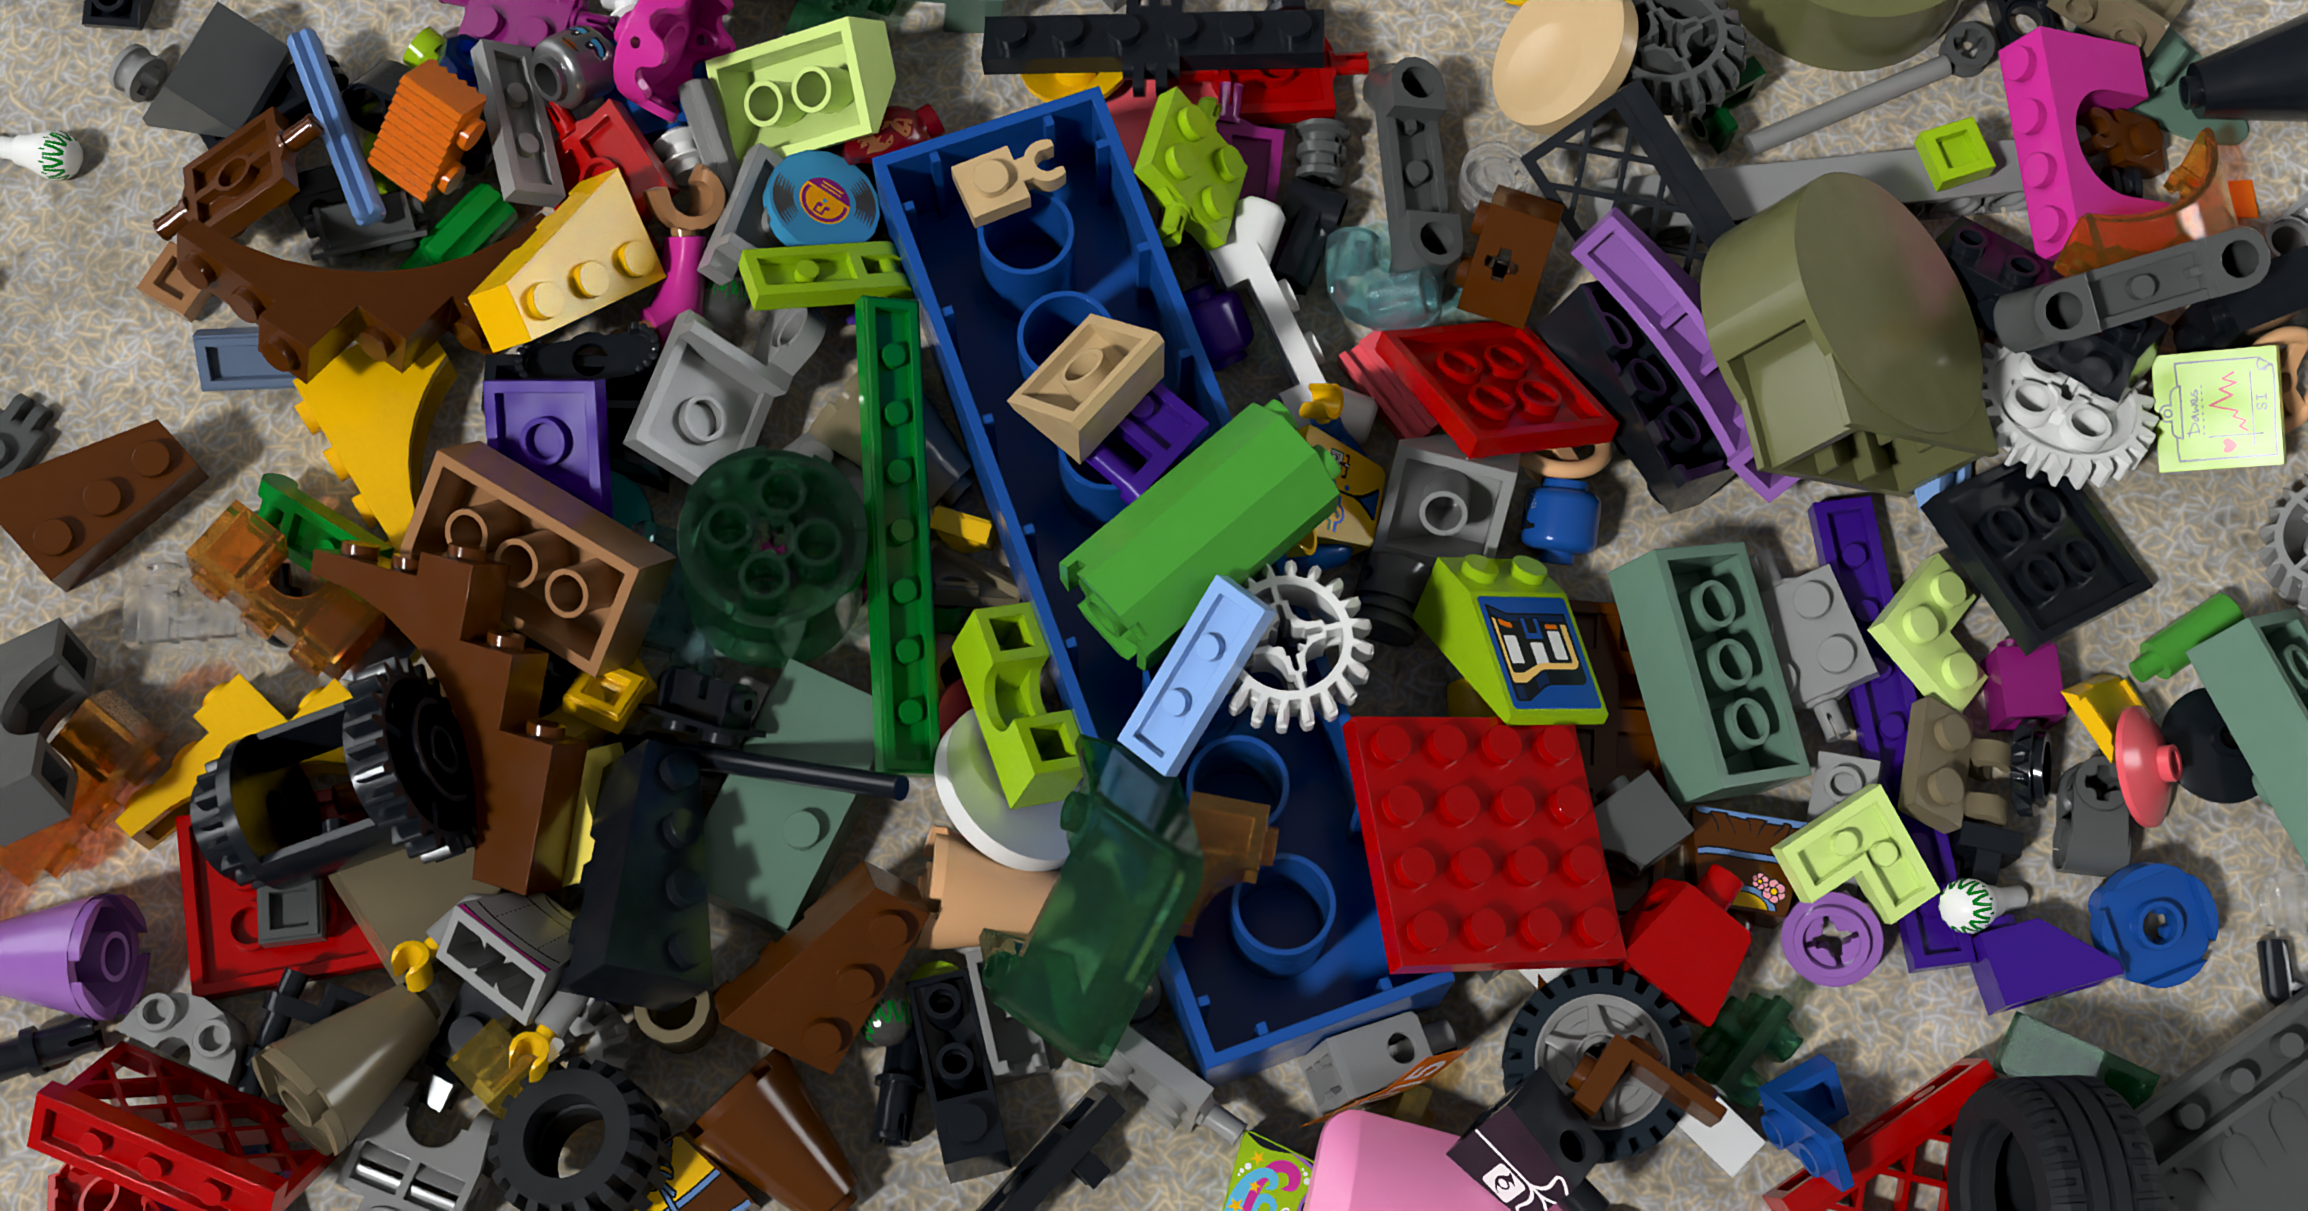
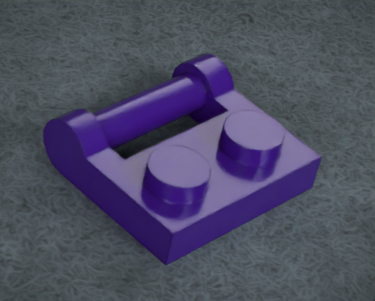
(1161, 431)

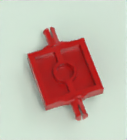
(1286, 94)
(604, 143)

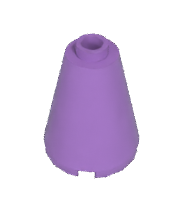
(76, 957)

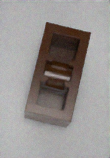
(1503, 288)

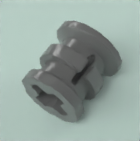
(1322, 151)

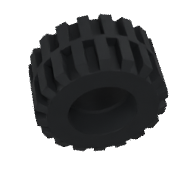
(551, 1112)

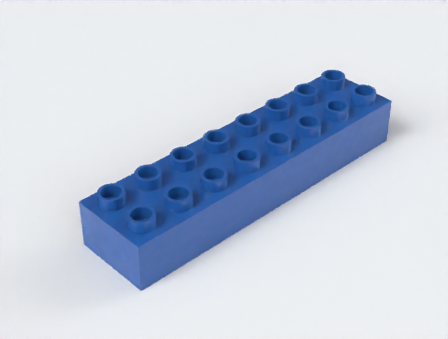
(1304, 945)

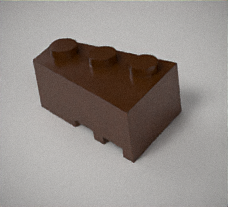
(95, 499)
(828, 970)

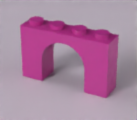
(2047, 84)

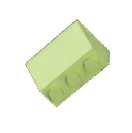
(806, 87)

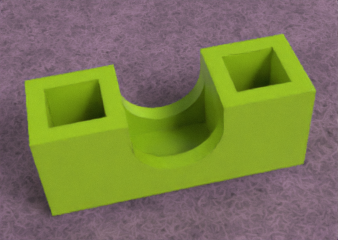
(1001, 667)

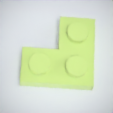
(1918, 636)
(1862, 841)

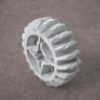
(1311, 640)

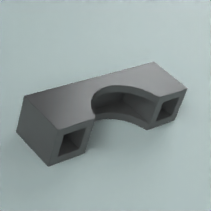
(40, 683)
(1635, 828)

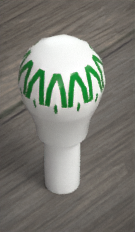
(47, 153)
(1972, 905)

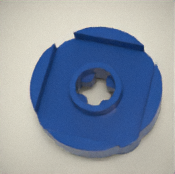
(2189, 924)

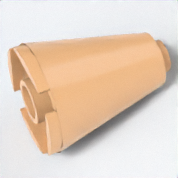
(974, 893)

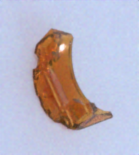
(2201, 210)

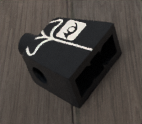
(1533, 1150)

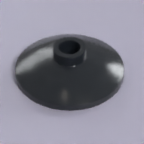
(2208, 765)

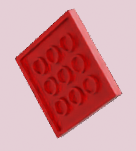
(1481, 845)

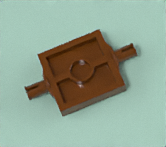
(242, 176)

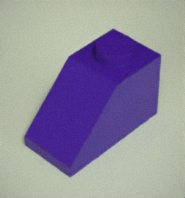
(2034, 963)

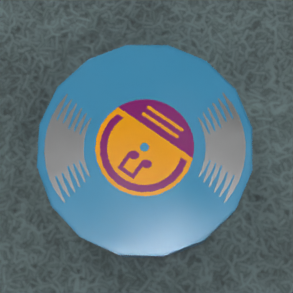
(820, 201)

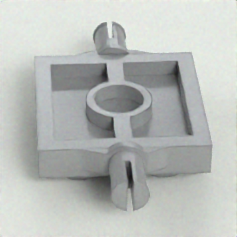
(1814, 640)
(1171, 1090)

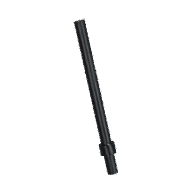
(781, 769)

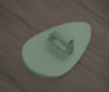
(2162, 76)

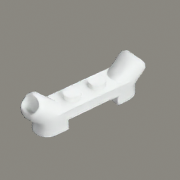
(1245, 265)

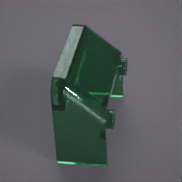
(1109, 910)

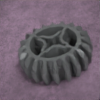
(1674, 40)

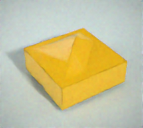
(963, 531)
(605, 699)

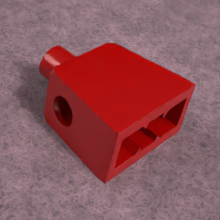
(1687, 942)

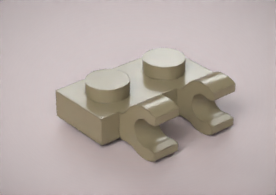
(1937, 767)

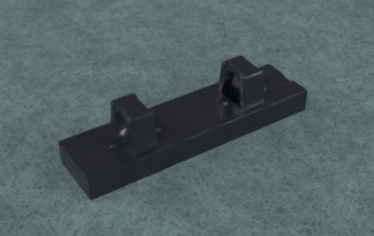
(1058, 1153)

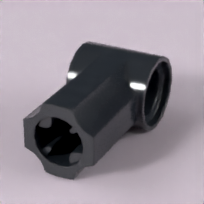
(1310, 218)

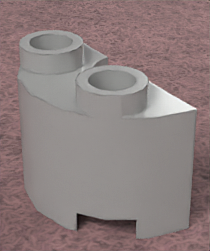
(194, 1023)

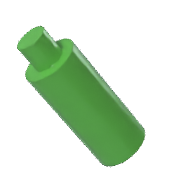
(2165, 651)

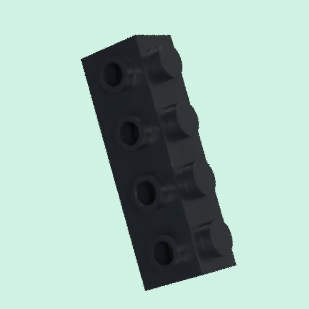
(1996, 266)

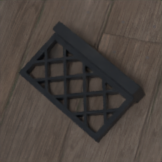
(1663, 152)

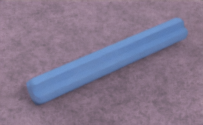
(339, 131)

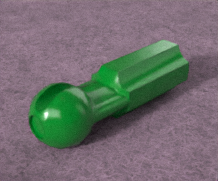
(468, 228)

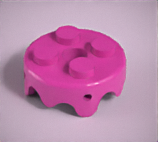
(663, 45)

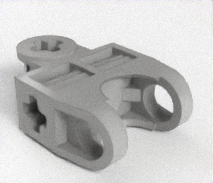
(392, 1144)

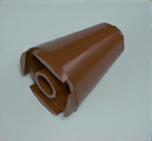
(777, 1139)

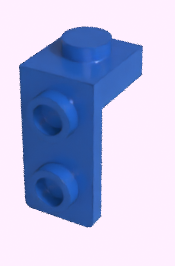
(1798, 1117)

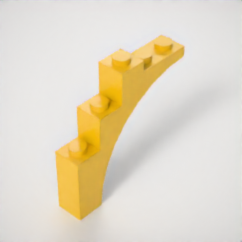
(227, 713)

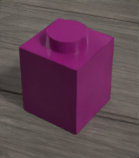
(2022, 686)

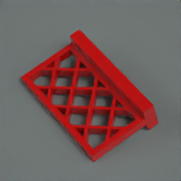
(1886, 1140)
(172, 1162)

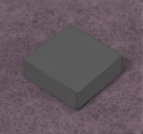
(292, 915)

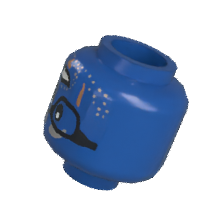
(1561, 520)

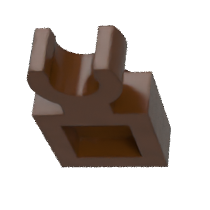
(2125, 139)

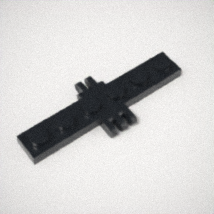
(1153, 42)

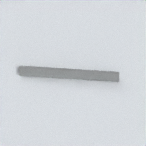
(1847, 105)

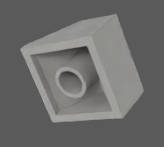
(1444, 501)

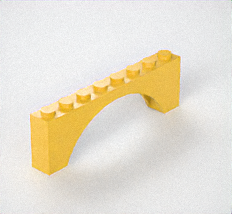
(379, 440)

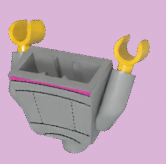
(511, 953)

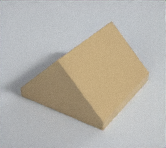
(1091, 383)

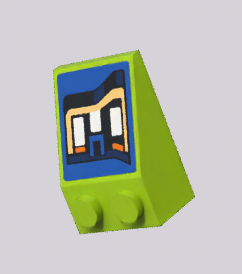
(1512, 639)

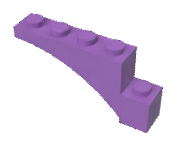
(1670, 313)

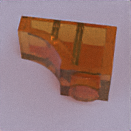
(1233, 846)

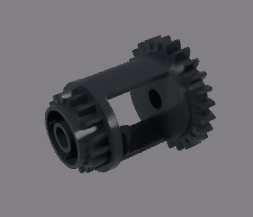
(404, 761)

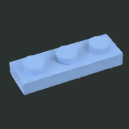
(1196, 675)

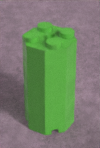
(1216, 512)

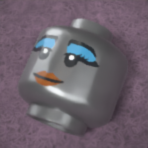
(573, 66)

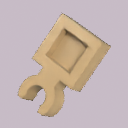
(1000, 186)

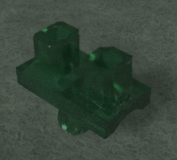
(1738, 1039)

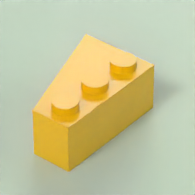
(570, 266)

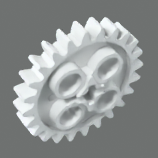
(2061, 422)

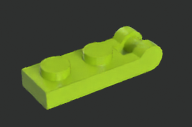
(822, 274)

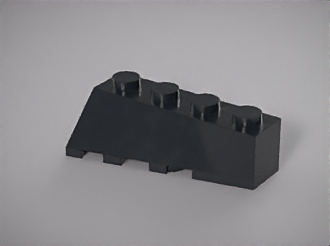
(1630, 377)

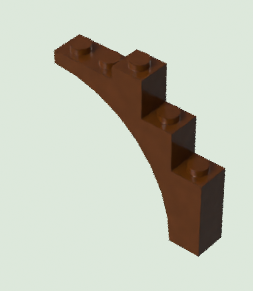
(317, 312)
(520, 765)

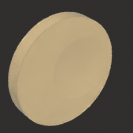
(1562, 60)

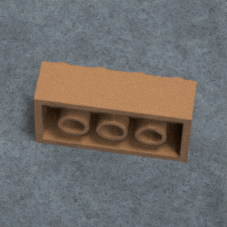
(573, 573)

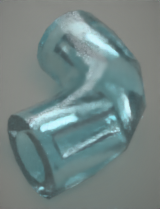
(1374, 297)

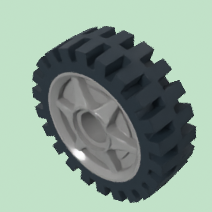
(1581, 1016)

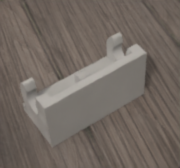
(1010, 1046)

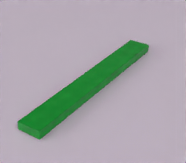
(898, 536)

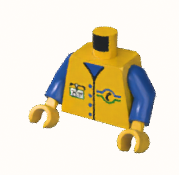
(1360, 486)

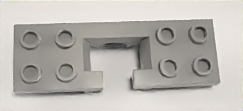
(705, 390)

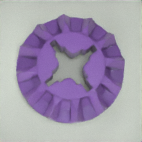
(1816, 959)

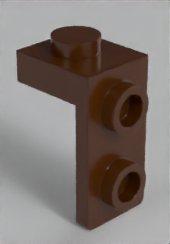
(1596, 1077)

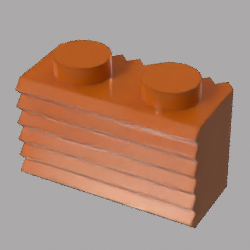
(428, 131)

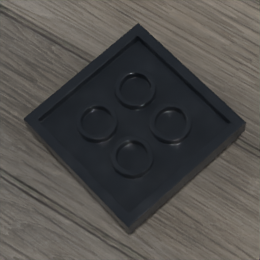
(2036, 552)

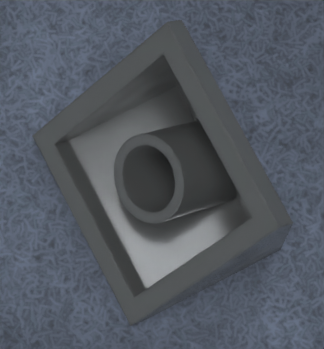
(220, 77)

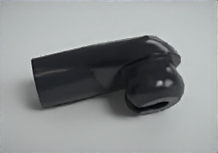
(2277, 971)

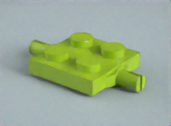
(1190, 170)

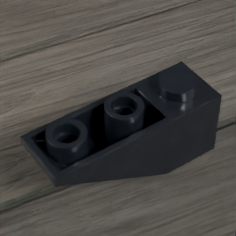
(958, 1076)

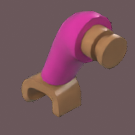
(682, 251)

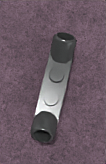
(1407, 109)
(2132, 289)

